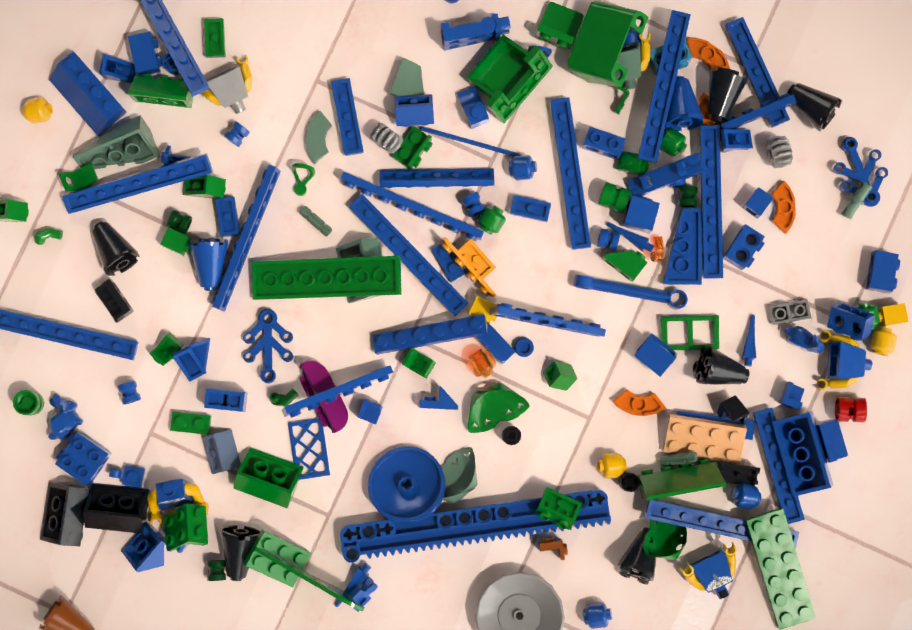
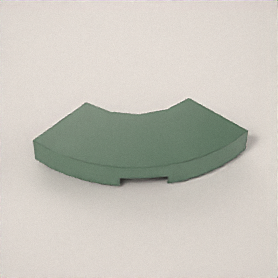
(316, 137)

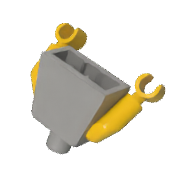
(230, 86)

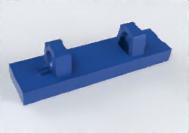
(666, 175)

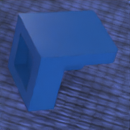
(757, 202)
(792, 396)
(370, 412)

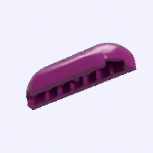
(316, 380)

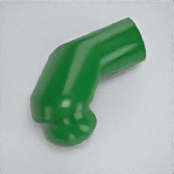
(45, 233)
(283, 400)

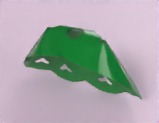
(493, 404)
(665, 540)

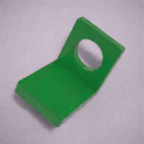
(80, 178)

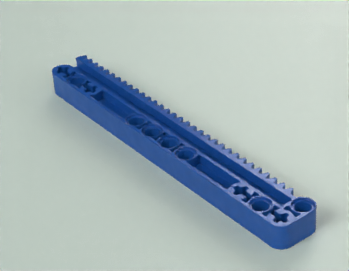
(430, 531)

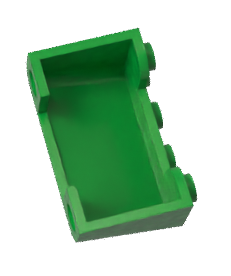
(601, 42)

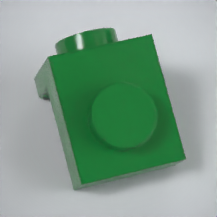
(629, 163)
(163, 352)
(418, 363)

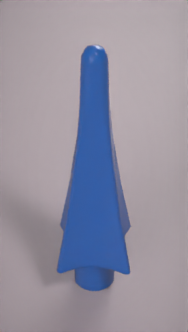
(637, 240)
(749, 351)
(359, 576)

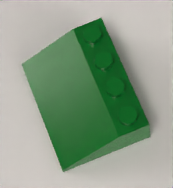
(680, 480)

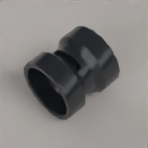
(511, 435)
(632, 482)

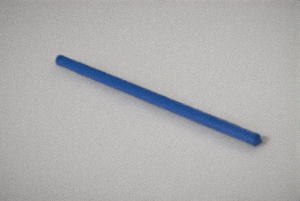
(468, 141)

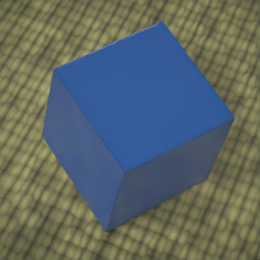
(641, 214)

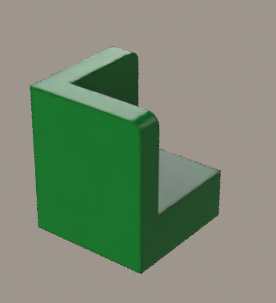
(560, 375)

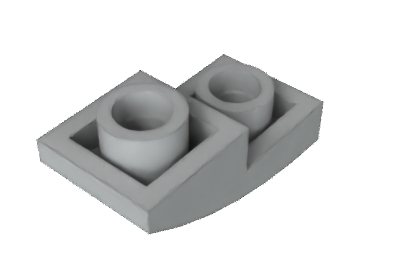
(790, 312)

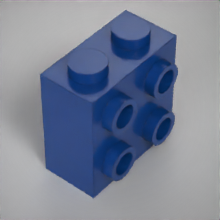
(82, 458)

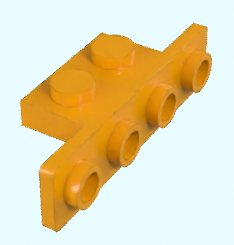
(474, 261)

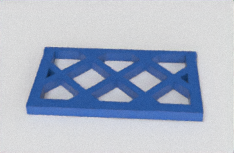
(321, 437)

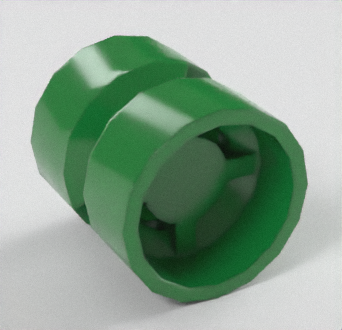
(614, 197)
(28, 402)

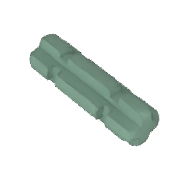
(316, 221)
(680, 458)

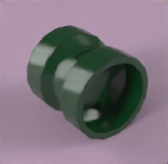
(687, 196)
(179, 221)
(216, 565)

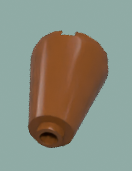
(64, 617)

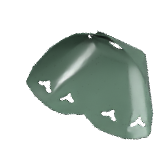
(459, 477)

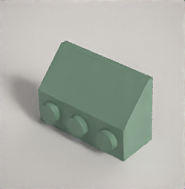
(360, 248)

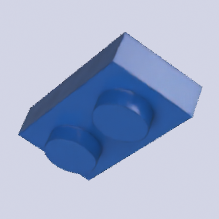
(530, 208)
(227, 217)
(450, 267)

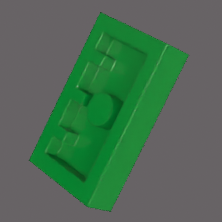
(412, 148)
(558, 509)

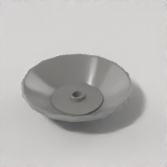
(519, 593)

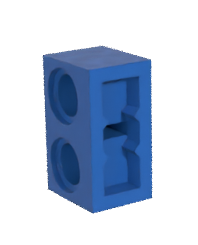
(603, 143)
(740, 245)
(851, 316)
(225, 400)

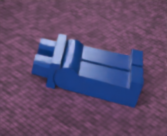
(475, 32)

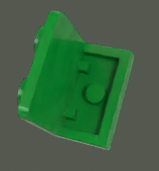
(559, 25)
(186, 526)

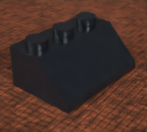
(116, 508)
(64, 514)

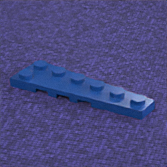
(505, 311)

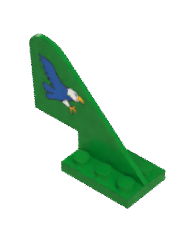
(286, 563)

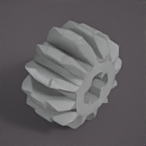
(386, 138)
(779, 151)

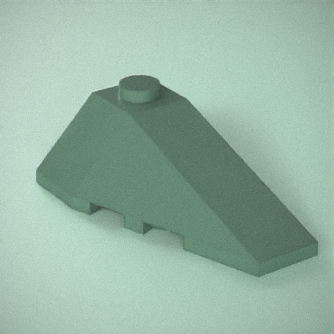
(124, 144)

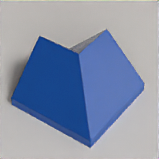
(146, 549)

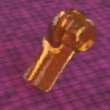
(658, 255)

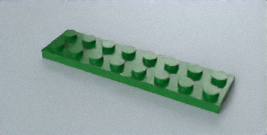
(326, 278)

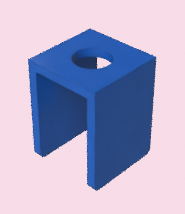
(656, 354)

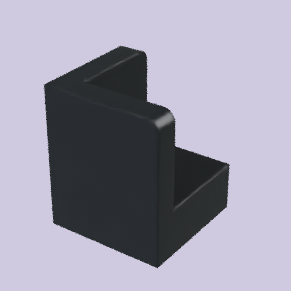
(734, 409)

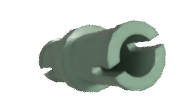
(856, 200)

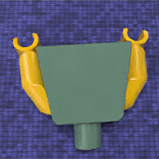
(636, 59)

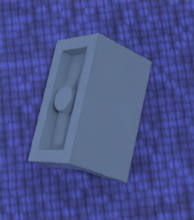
(221, 451)

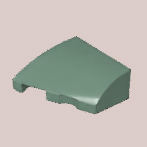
(408, 80)

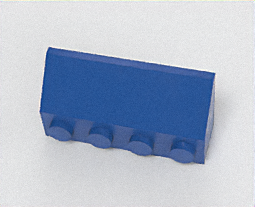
(86, 94)
(802, 453)

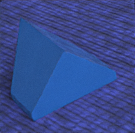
(193, 359)

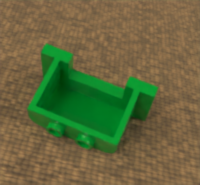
(508, 75)

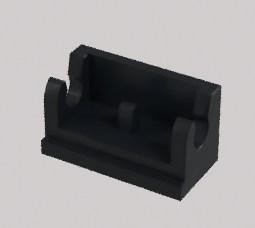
(114, 300)
(739, 473)

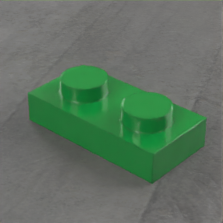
(215, 38)
(190, 423)

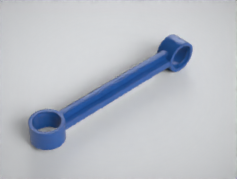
(590, 283)

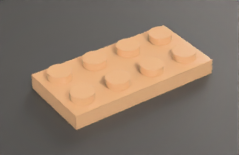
(706, 437)

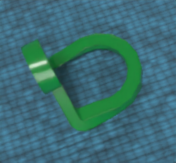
(621, 105)
(300, 189)

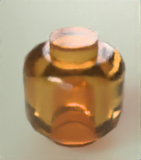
(481, 363)

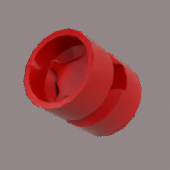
(857, 412)

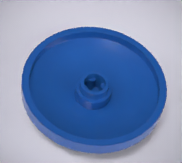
(406, 485)

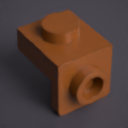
(551, 544)

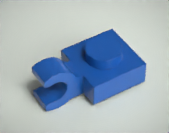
(131, 476)
(362, 594)

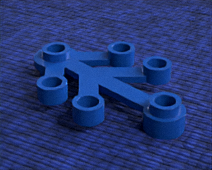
(861, 173)
(267, 343)

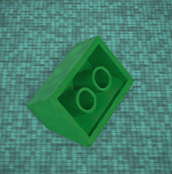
(160, 91)
(268, 477)

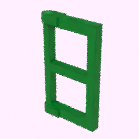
(715, 318)

